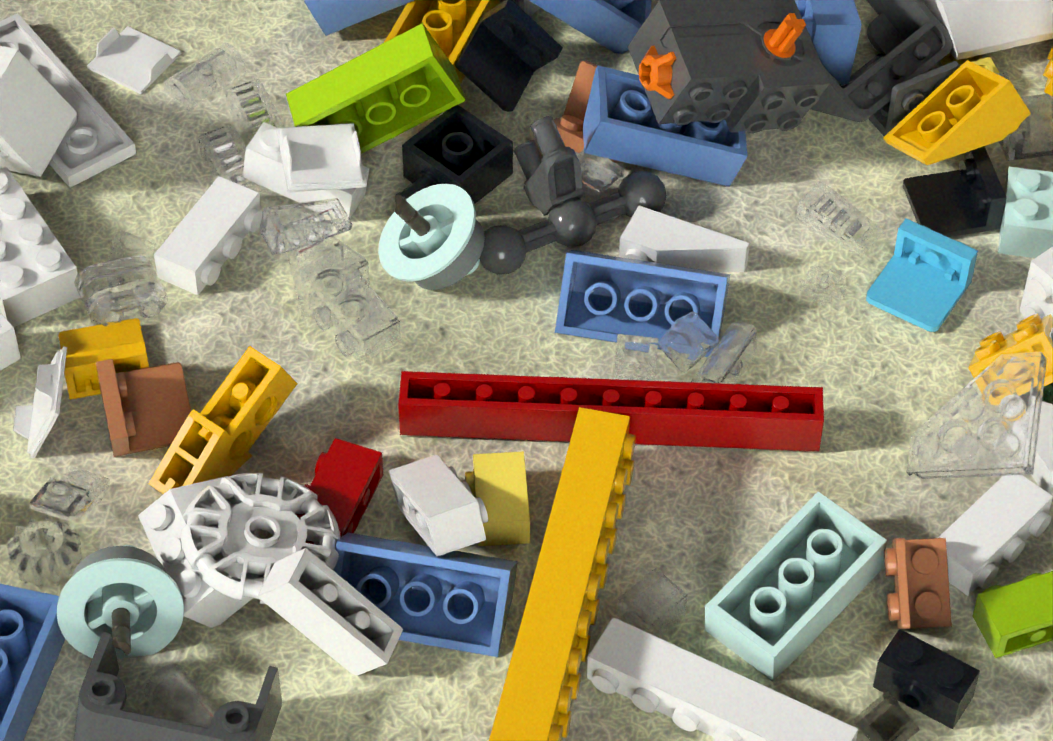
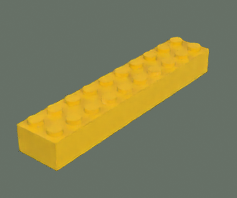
(567, 581)

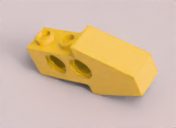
(221, 435)

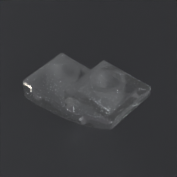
(71, 495)

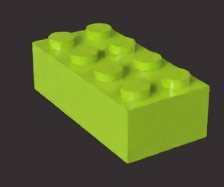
(382, 90)

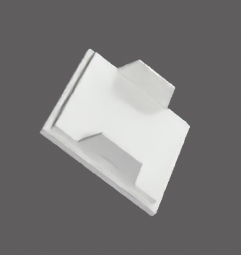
(132, 58)
(321, 157)
(37, 419)

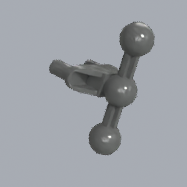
(556, 190)

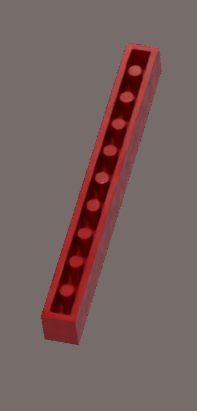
(658, 410)

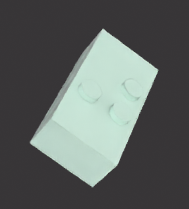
(795, 586)

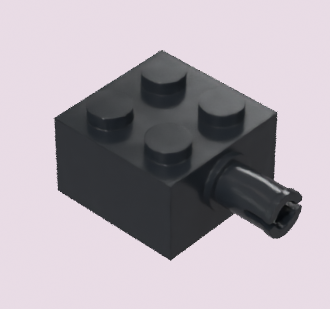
(457, 152)

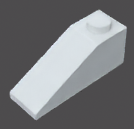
(676, 242)

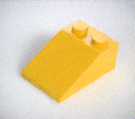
(960, 116)

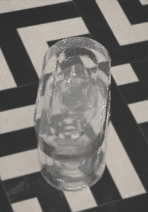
(120, 290)

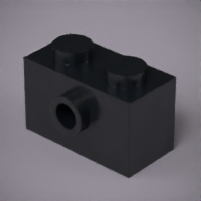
(926, 678)

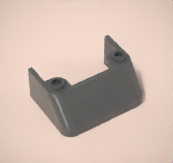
(910, 45)
(104, 697)

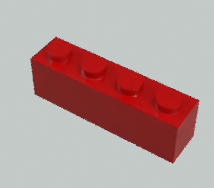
(346, 482)

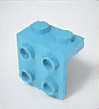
(923, 276)

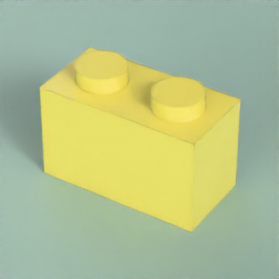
(503, 489)

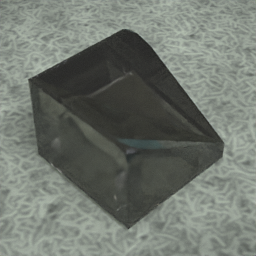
(886, 720)

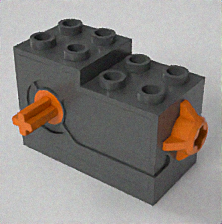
(728, 63)

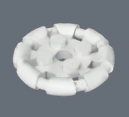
(261, 505)

